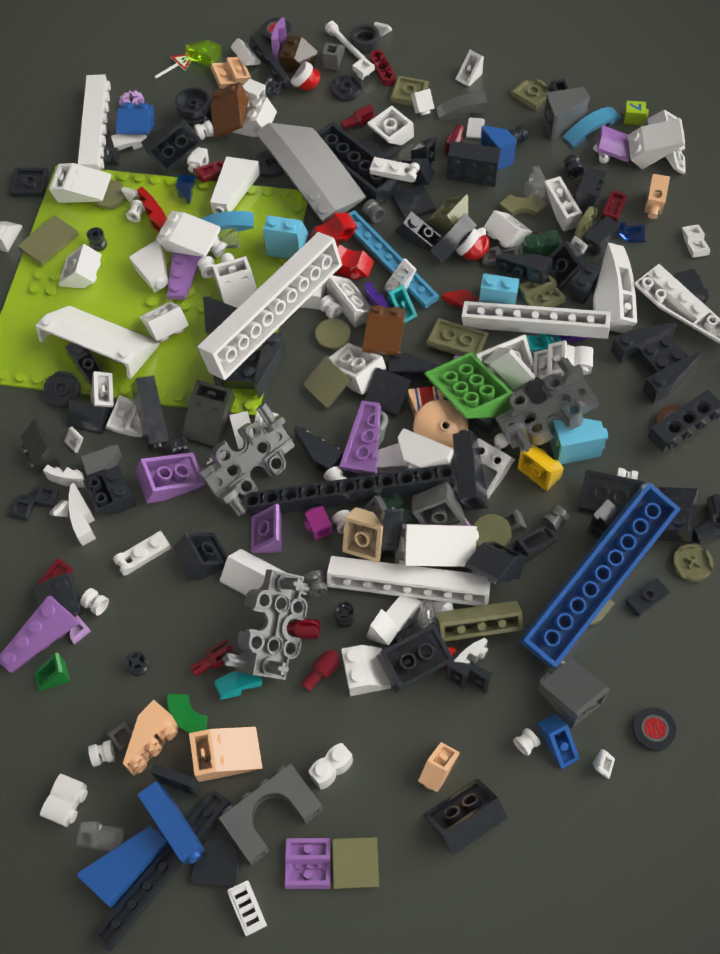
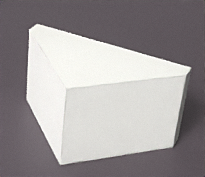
(471, 68)
(102, 389)
(382, 629)

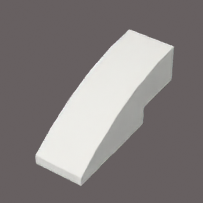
(80, 516)

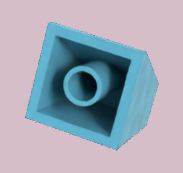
(284, 236)
(498, 289)
(577, 444)

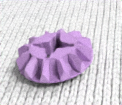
(137, 97)

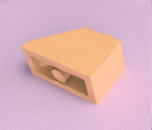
(438, 767)

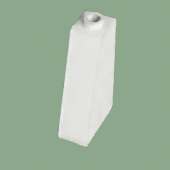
(233, 183)

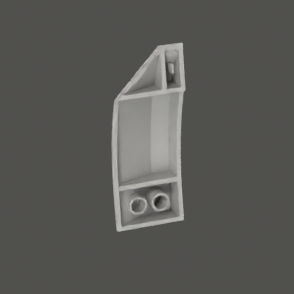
(312, 168)

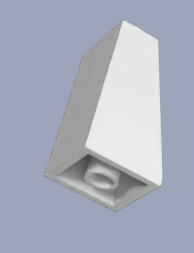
(436, 545)

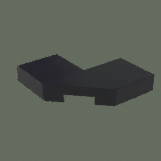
(24, 505)

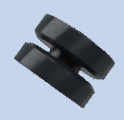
(194, 106)

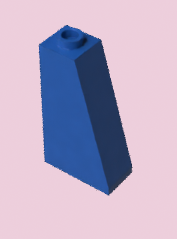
(171, 822)
(121, 868)

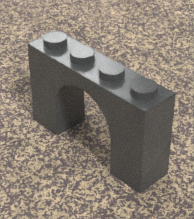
(285, 785)

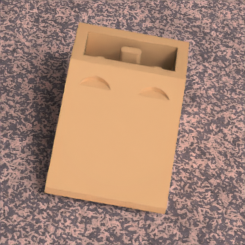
(150, 733)
(224, 752)

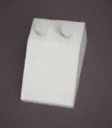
(655, 141)
(187, 234)
(358, 366)

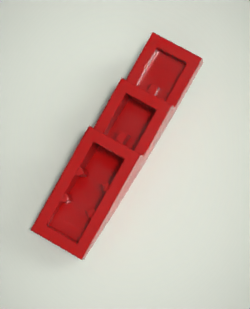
(153, 210)

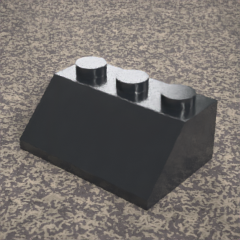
(466, 816)

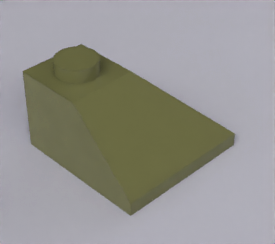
(449, 212)

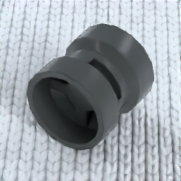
(374, 211)
(555, 518)
(316, 583)

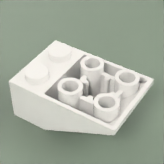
(258, 114)
(78, 184)

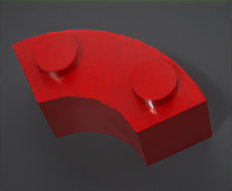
(339, 227)
(354, 263)

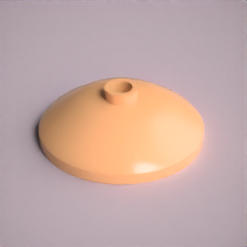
(431, 417)

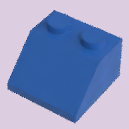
(135, 118)
(501, 139)

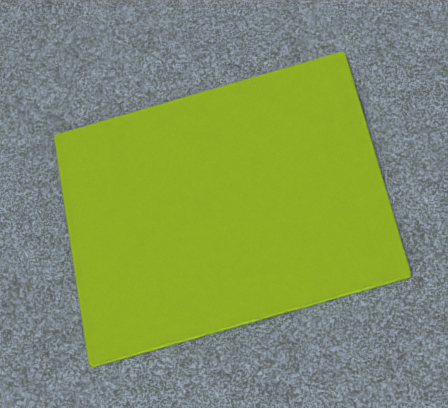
(123, 295)

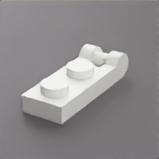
(394, 169)
(142, 553)

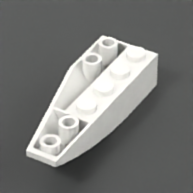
(616, 289)
(679, 302)

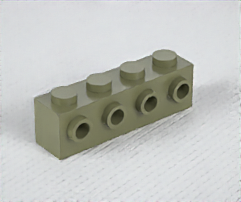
(480, 621)

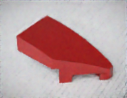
(459, 297)

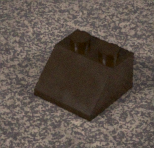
(295, 52)

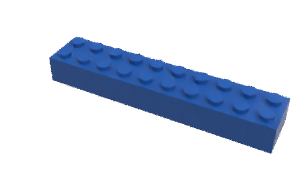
(599, 575)

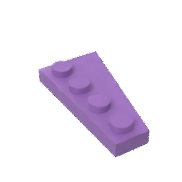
(182, 272)
(363, 442)
(42, 629)

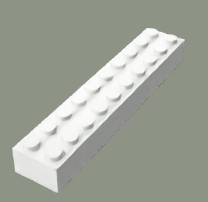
(270, 306)

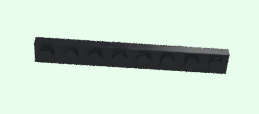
(157, 875)

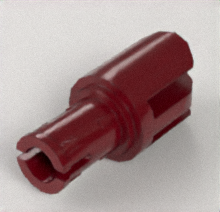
(359, 117)
(456, 136)
(304, 628)
(210, 659)
(322, 668)

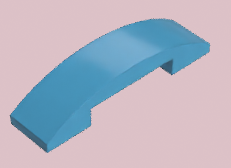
(589, 124)
(232, 219)

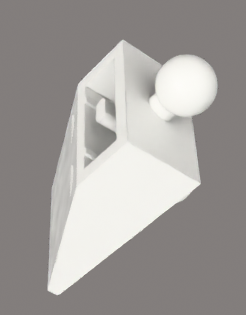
(234, 279)
(493, 472)

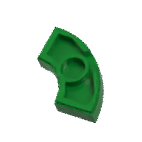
(184, 715)

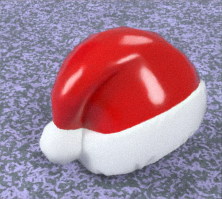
(306, 77)
(474, 246)

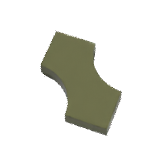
(516, 205)

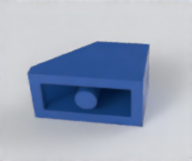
(558, 740)

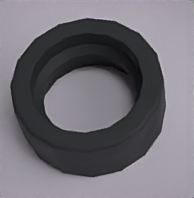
(365, 30)

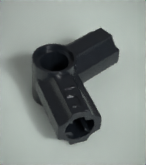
(709, 528)

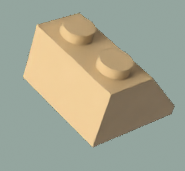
(363, 534)

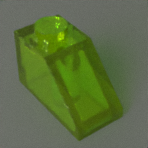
(204, 52)

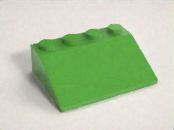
(471, 387)

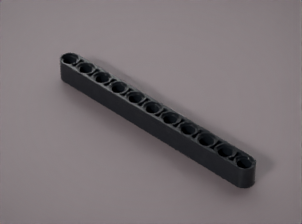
(357, 485)

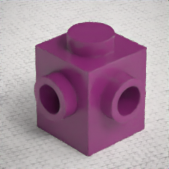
(318, 522)

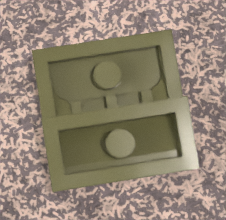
(541, 295)
(327, 381)
(355, 862)

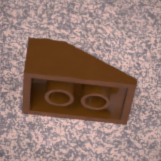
(228, 109)
(384, 330)

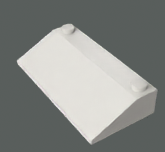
(98, 336)

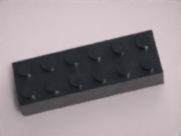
(357, 162)

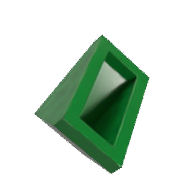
(51, 673)

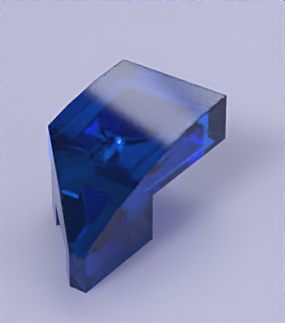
(185, 186)
(632, 233)

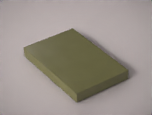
(48, 240)
(456, 338)

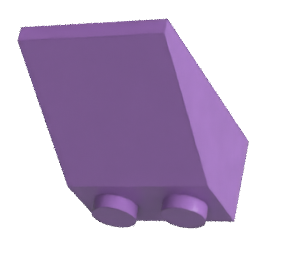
(168, 476)

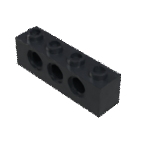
(661, 432)

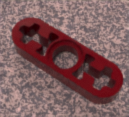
(381, 73)

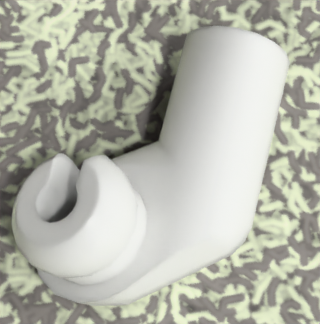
(603, 158)

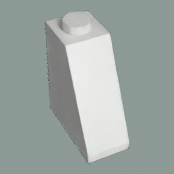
(151, 265)

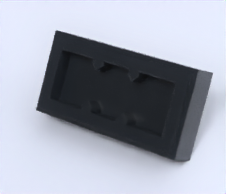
(647, 597)

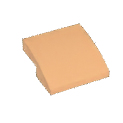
(230, 72)

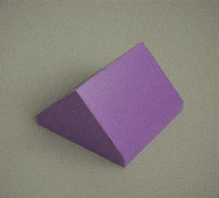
(266, 531)

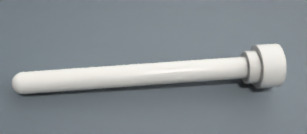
(332, 29)

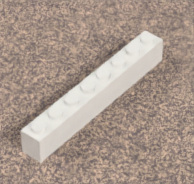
(93, 122)
(536, 319)
(408, 581)

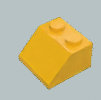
(540, 467)

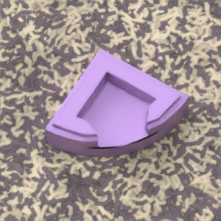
(78, 632)

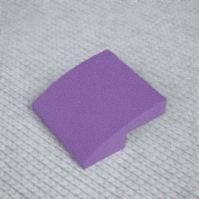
(278, 38)
(613, 143)
(308, 863)

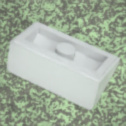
(245, 53)

